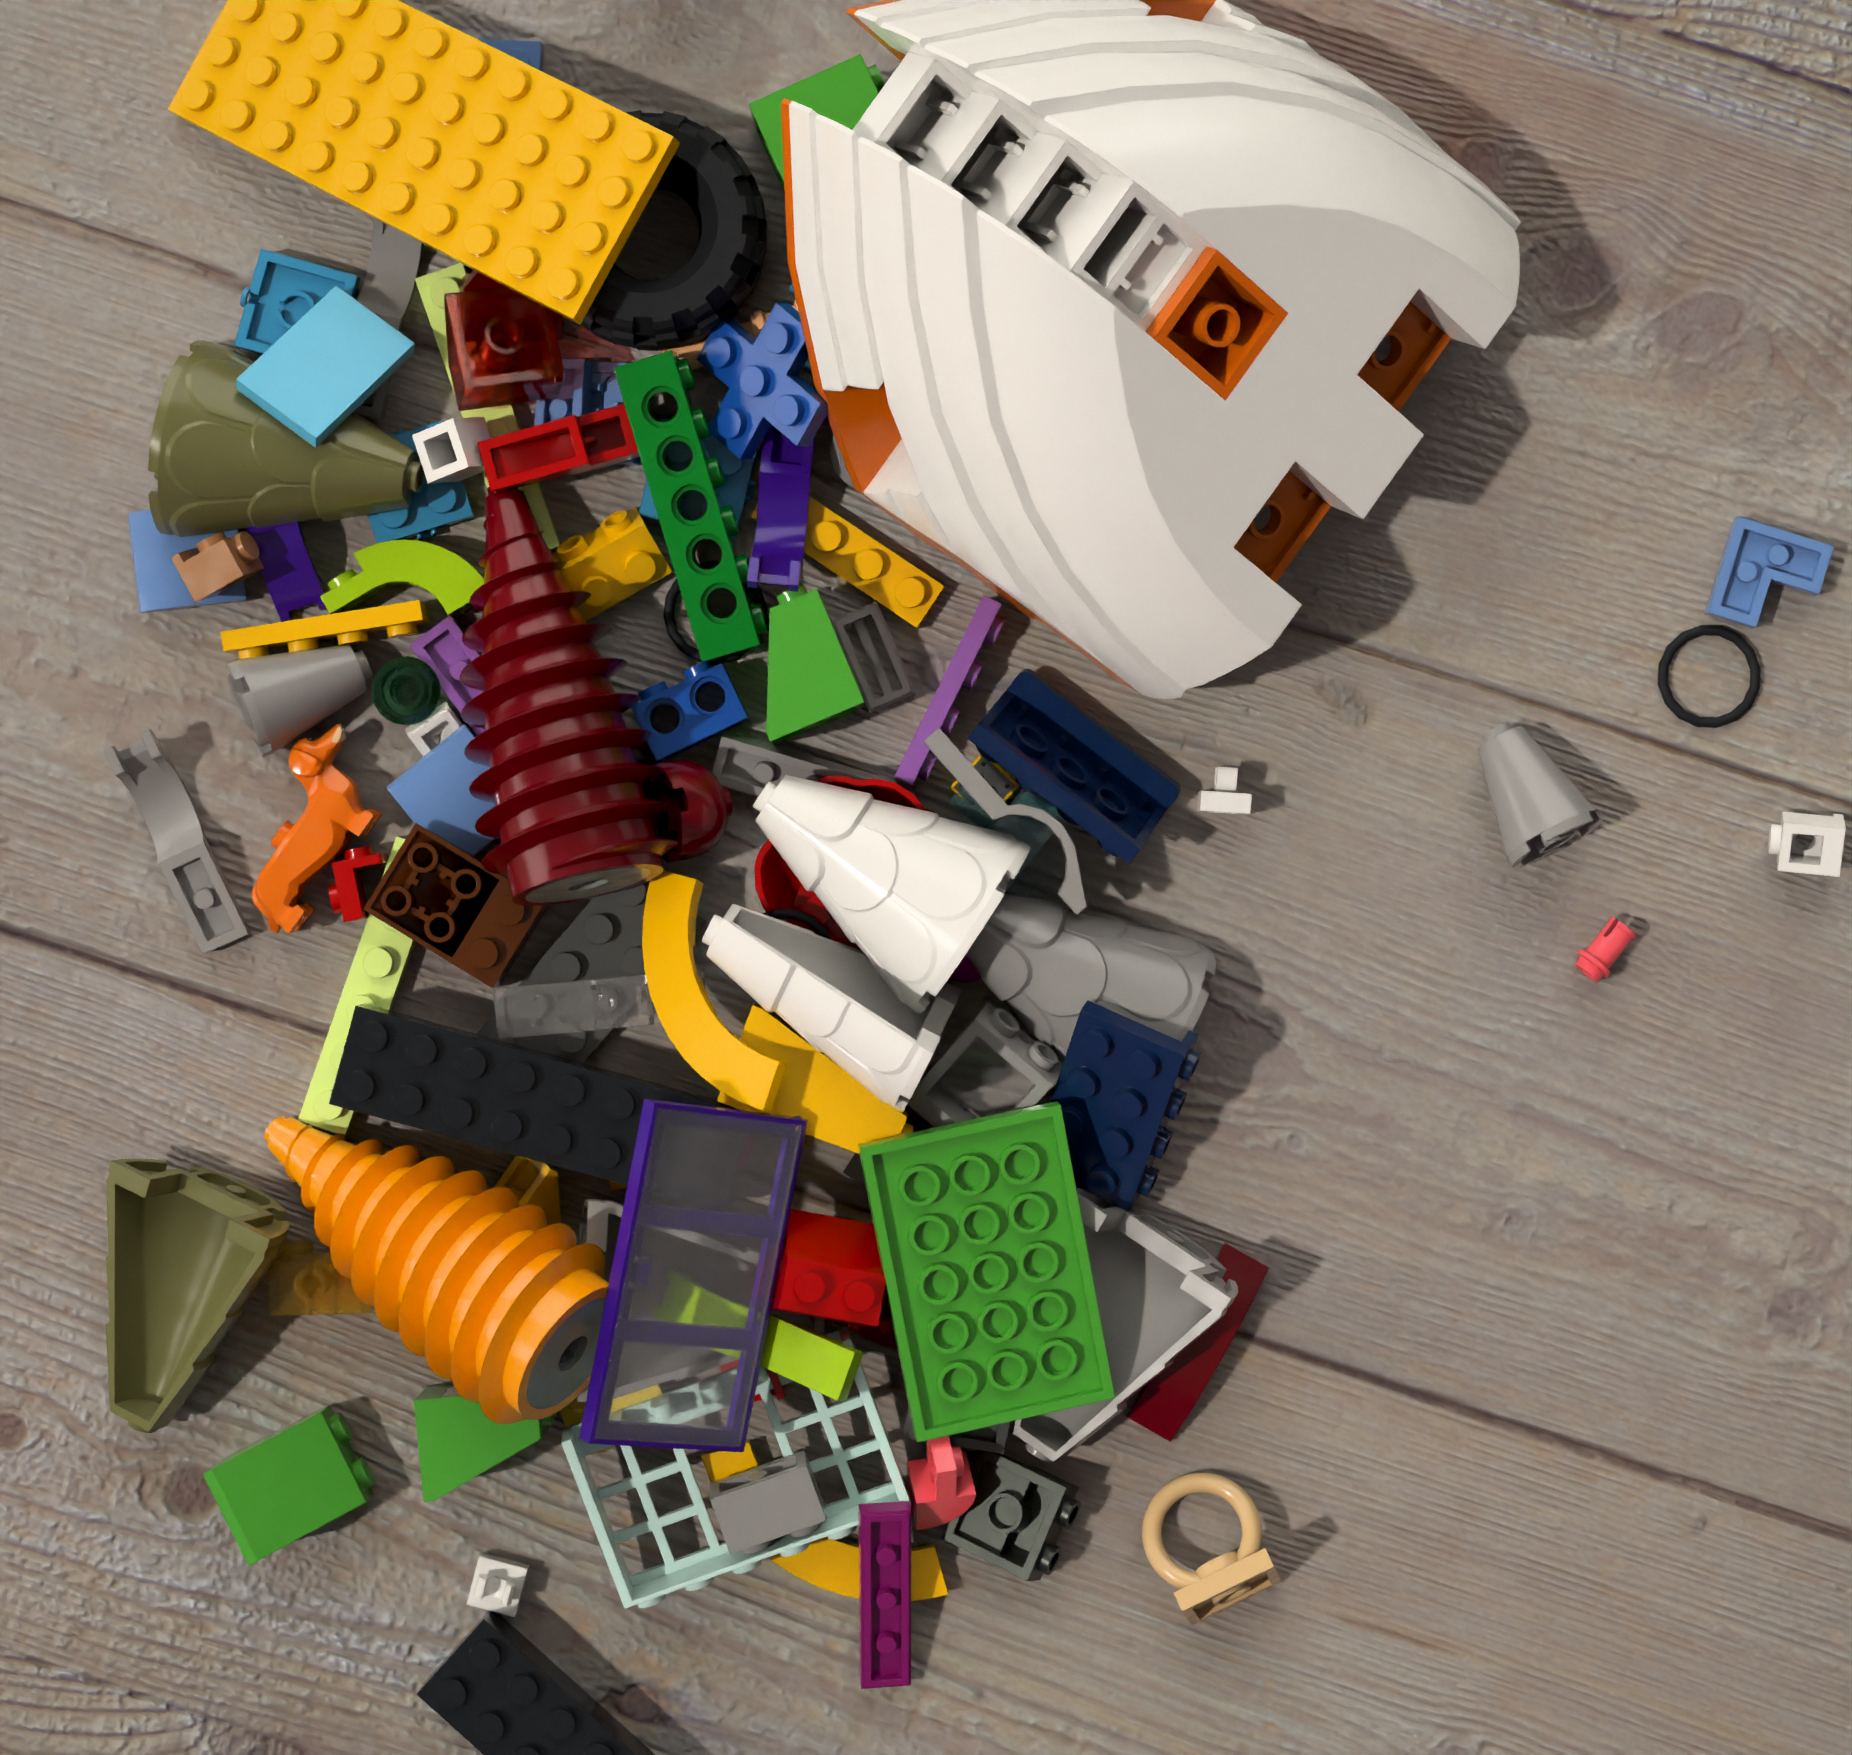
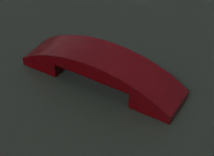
(1173, 1393)

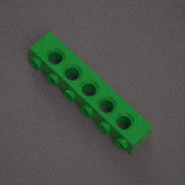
(639, 386)

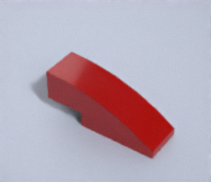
(558, 449)

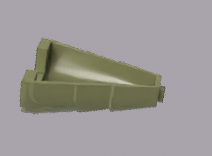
(238, 467)
(178, 1278)

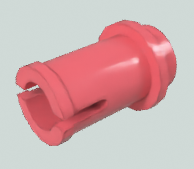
(1604, 950)

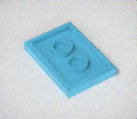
(325, 366)

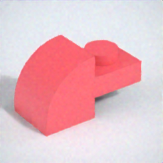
(939, 1484)

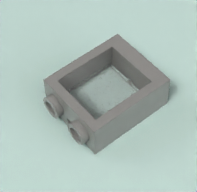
(986, 1072)

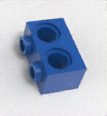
(694, 724)

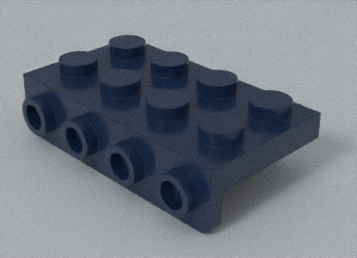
(1075, 764)
(1117, 1100)

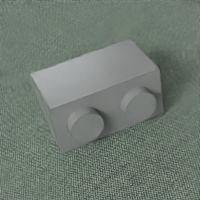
(768, 1503)

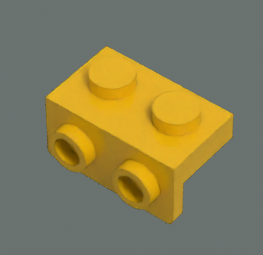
(611, 561)

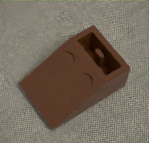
(454, 906)

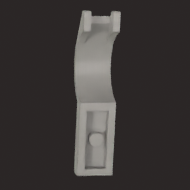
(388, 293)
(994, 806)
(179, 842)

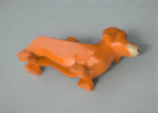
(318, 835)

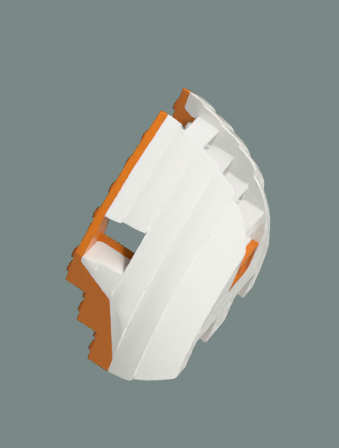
(1119, 296)

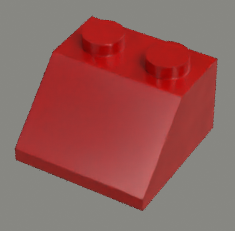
(830, 1270)

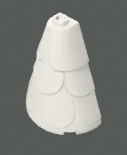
(892, 876)
(832, 999)

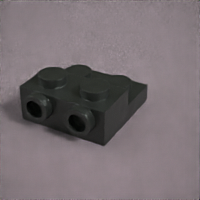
(1014, 1516)

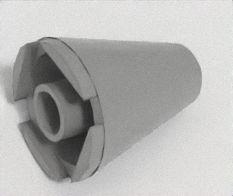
(295, 690)
(1531, 796)

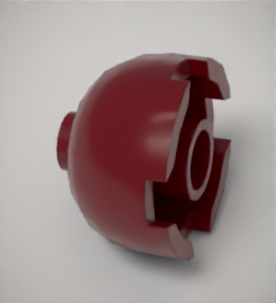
(697, 808)

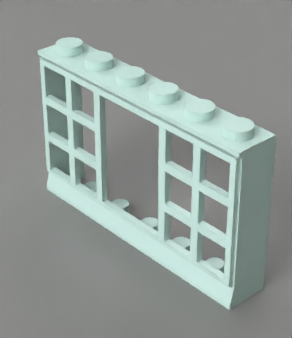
(700, 1567)

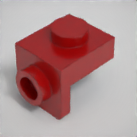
(349, 893)

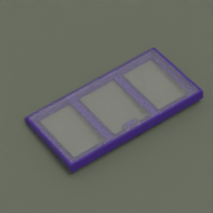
(693, 1277)

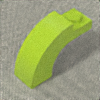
(410, 564)

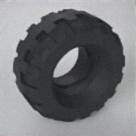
(727, 256)

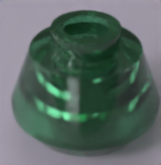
(396, 703)

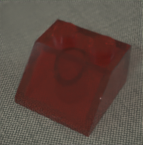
(501, 349)

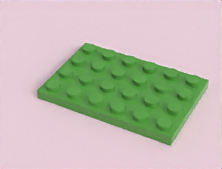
(986, 1271)

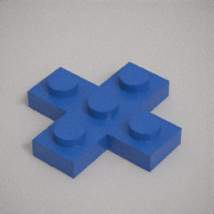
(762, 383)

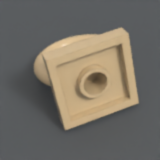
(1223, 1579)

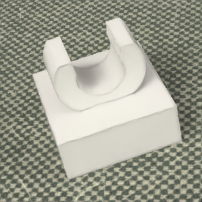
(1224, 797)
(498, 1584)

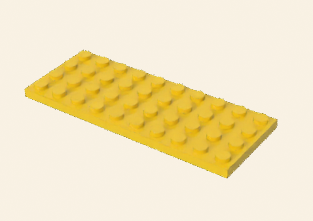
(432, 137)

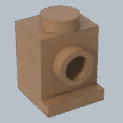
(218, 564)

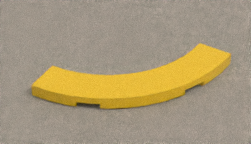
(684, 1003)
(828, 1562)

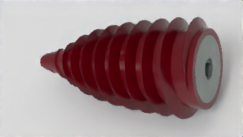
(553, 728)

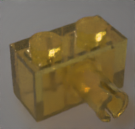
(308, 1284)

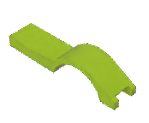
(810, 1358)

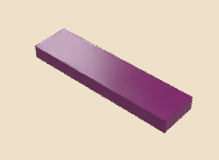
(884, 1594)

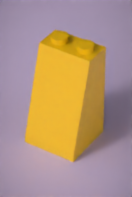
(817, 1088)

